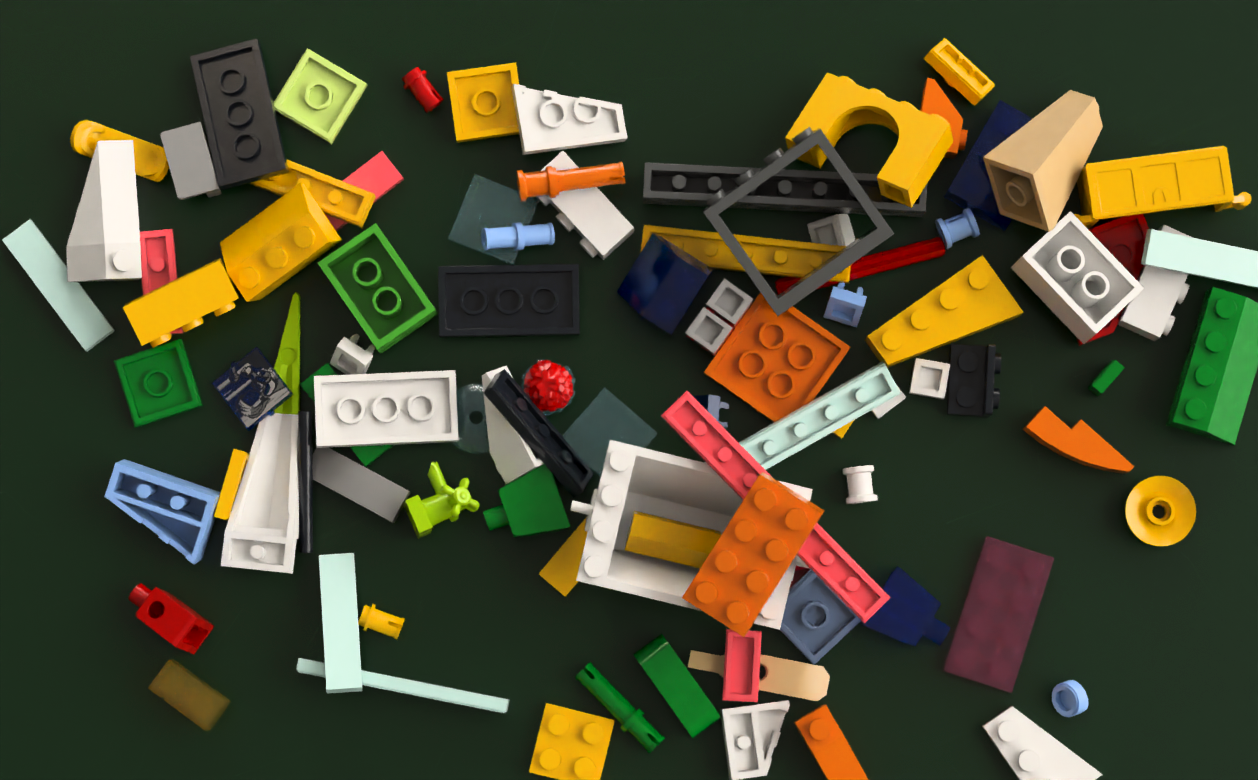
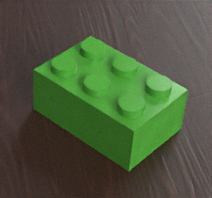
(378, 288)

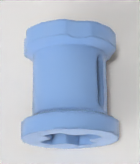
(957, 227)

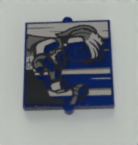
(252, 388)

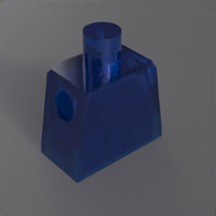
(907, 612)

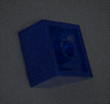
(663, 283)

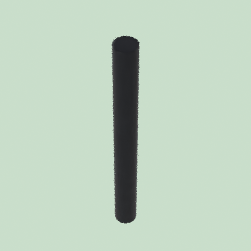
(305, 470)

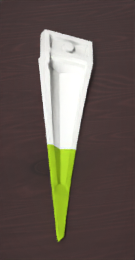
(266, 507)

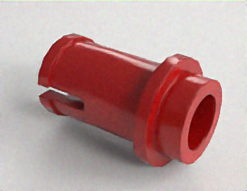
(422, 89)

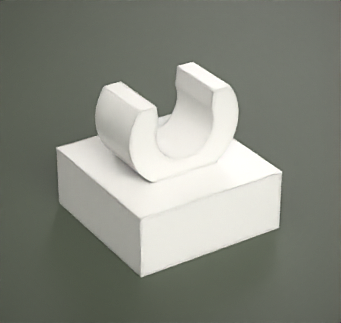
(350, 357)

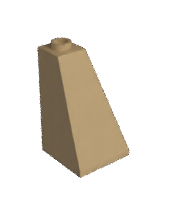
(1043, 160)

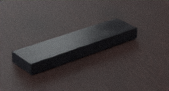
(538, 433)

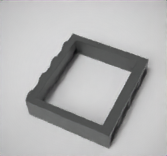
(774, 163)

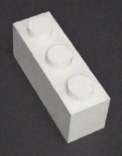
(589, 214)
(1151, 309)

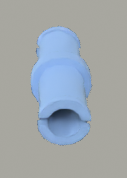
(517, 236)

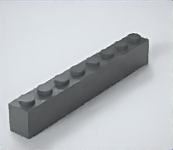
(783, 191)

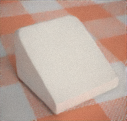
(832, 230)

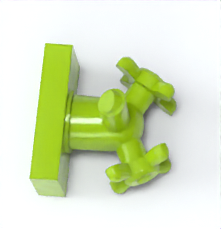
(439, 507)

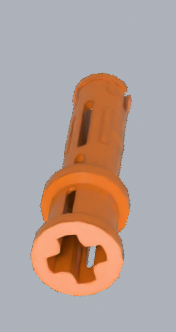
(552, 182)

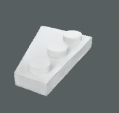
(565, 122)
(1033, 751)

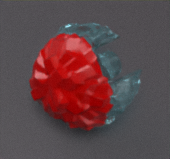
(549, 386)

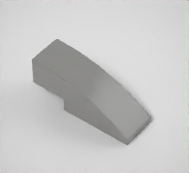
(358, 483)

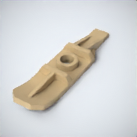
(781, 675)

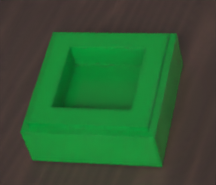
(1105, 377)

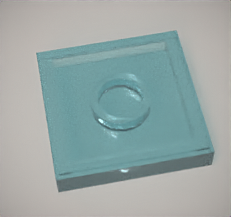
(490, 206)
(604, 421)

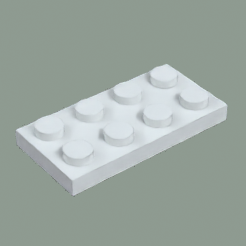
(386, 409)

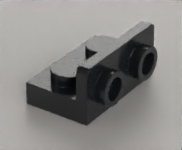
(972, 380)

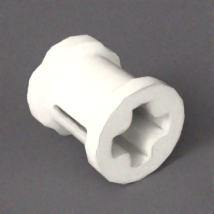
(859, 484)

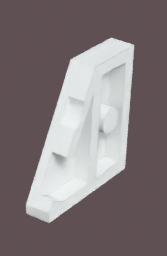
(751, 737)

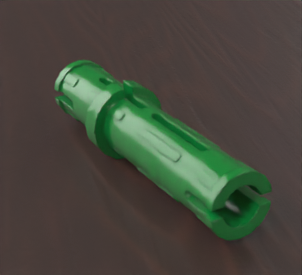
(630, 718)

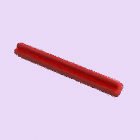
(882, 261)

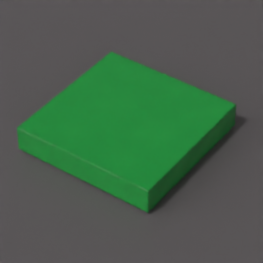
(158, 383)

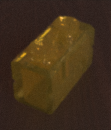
(189, 694)

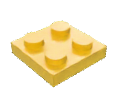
(483, 102)
(571, 744)

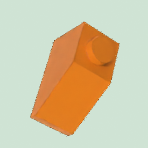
(936, 102)

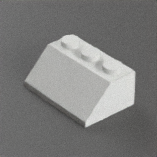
(1077, 277)

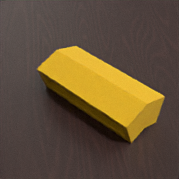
(670, 539)

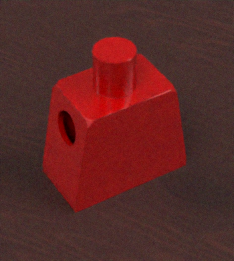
(170, 618)

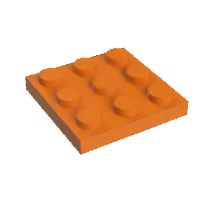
(776, 360)

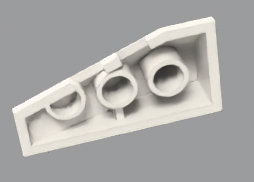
(106, 224)

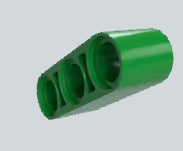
(677, 685)

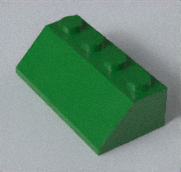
(1218, 368)

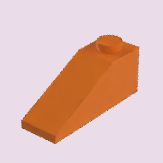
(829, 745)

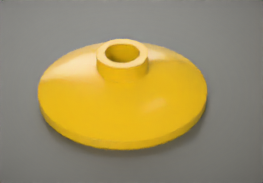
(1177, 505)

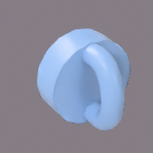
(1069, 698)

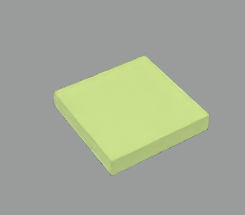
(319, 96)

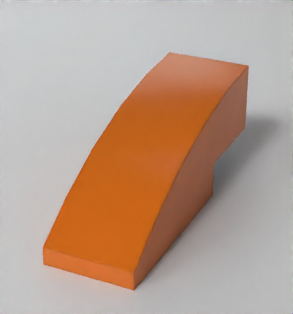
(1076, 443)

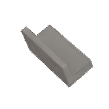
(190, 161)

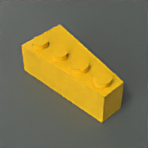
(953, 310)

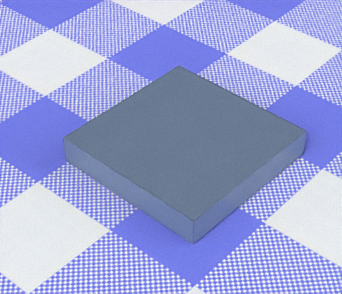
(815, 617)

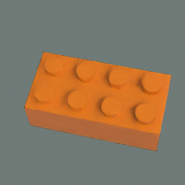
(753, 554)

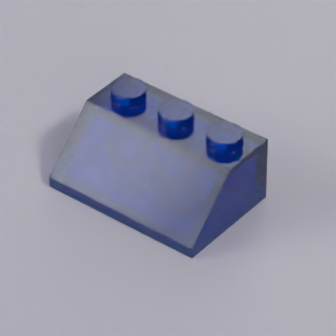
(972, 184)

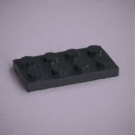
(239, 114)
(509, 300)

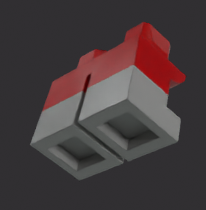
(719, 317)

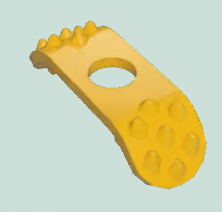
(149, 158)

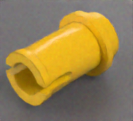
(380, 621)

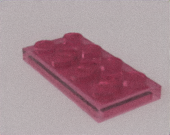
(998, 614)

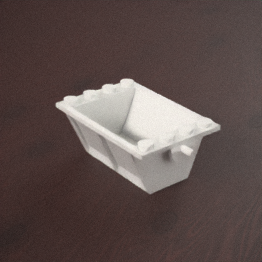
(670, 489)

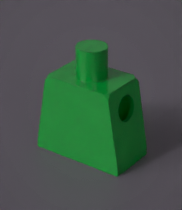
(529, 506)

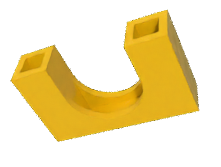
(843, 104)

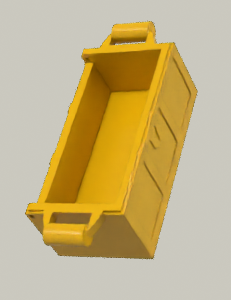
(1157, 184)

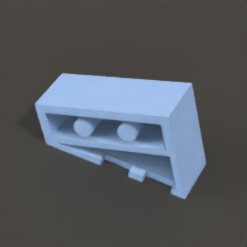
(165, 504)

